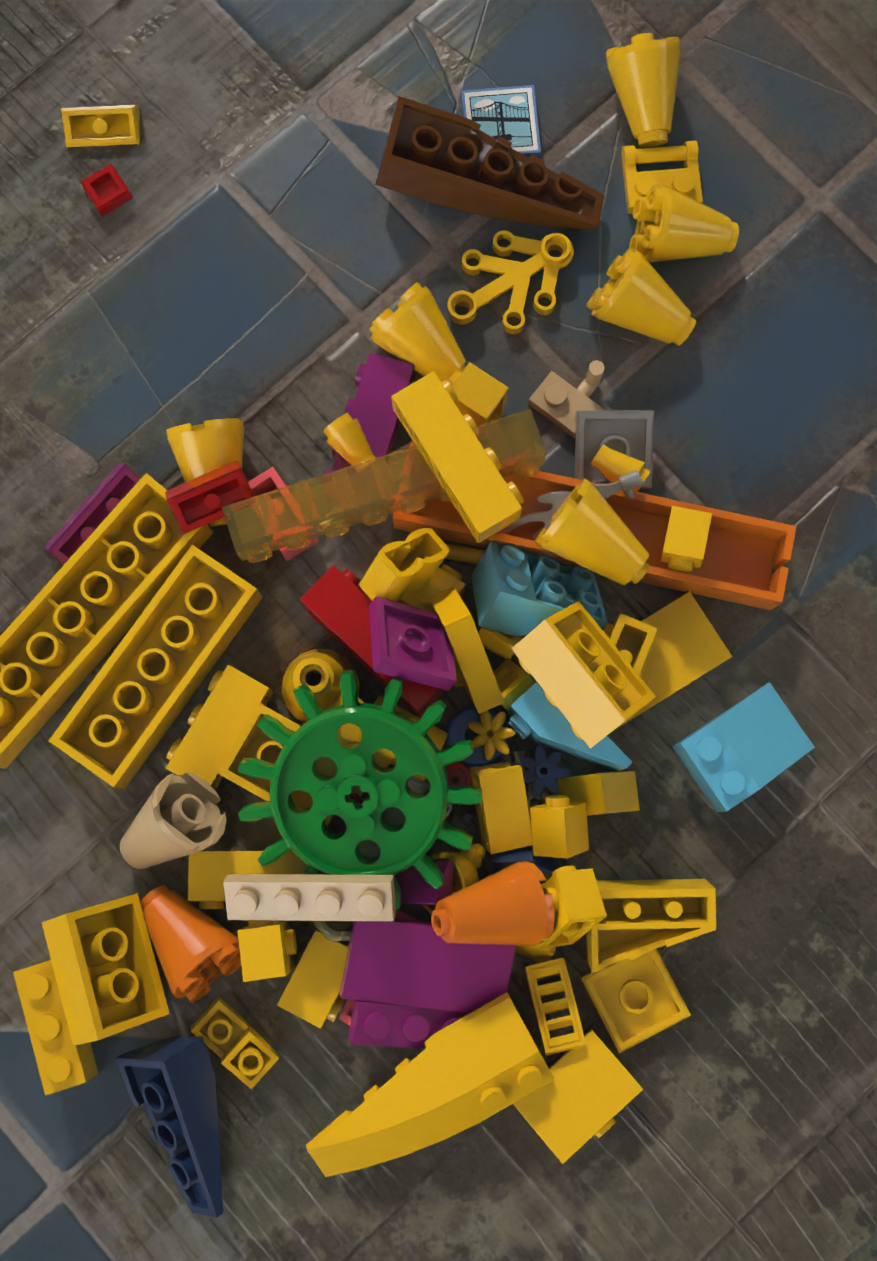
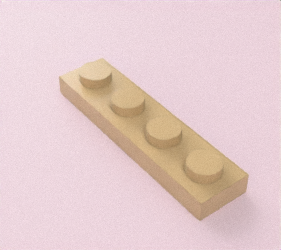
(310, 897)

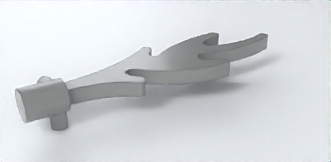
(627, 483)

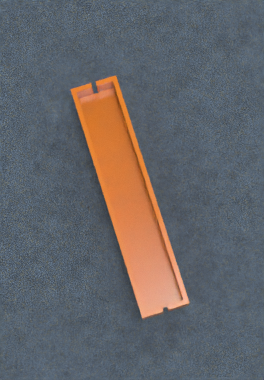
(735, 560)

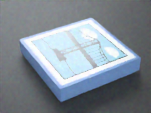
(507, 114)

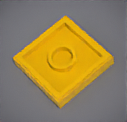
(635, 999)

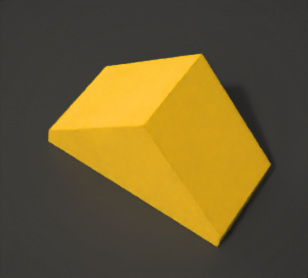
(602, 792)

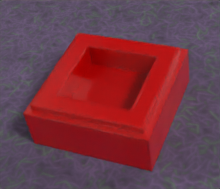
(106, 189)

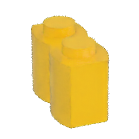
(404, 565)

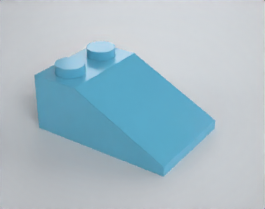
(546, 725)
(743, 748)

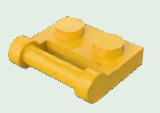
(682, 180)

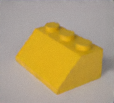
(582, 673)

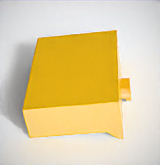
(470, 658)
(582, 1098)

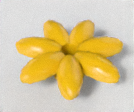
(491, 734)

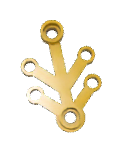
(514, 275)

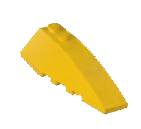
(448, 1087)

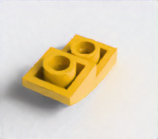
(235, 1042)

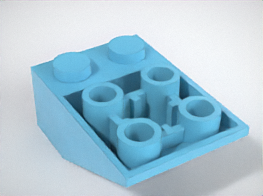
(523, 589)

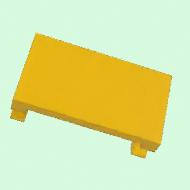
(504, 807)

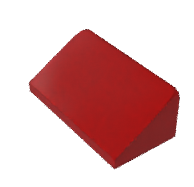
(202, 498)

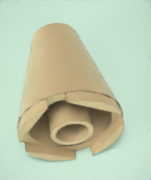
(174, 822)

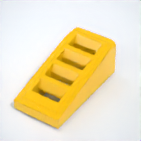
(545, 971)

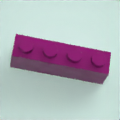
(373, 403)

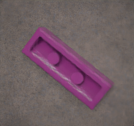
(92, 512)

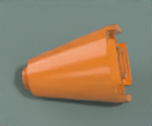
(498, 910)

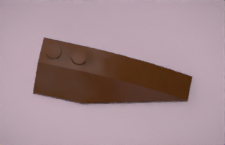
(462, 168)

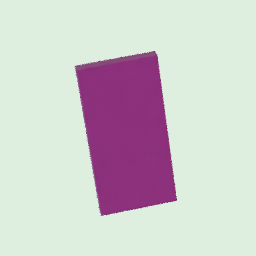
(416, 968)

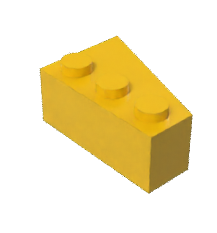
(648, 916)

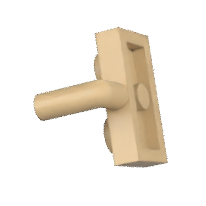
(560, 400)

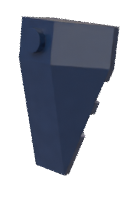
(180, 1098)

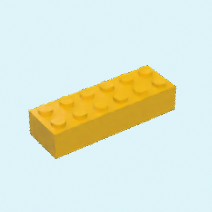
(156, 668)

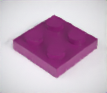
(410, 644)

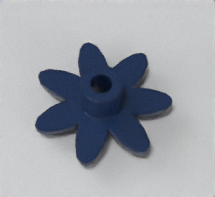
(551, 771)

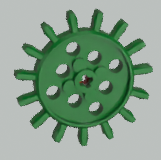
(381, 728)

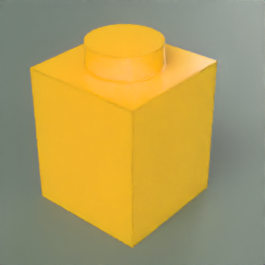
(686, 538)
(559, 827)

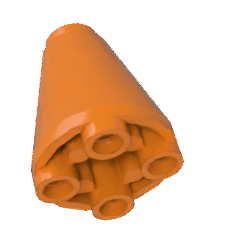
(188, 943)

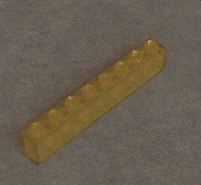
(367, 492)

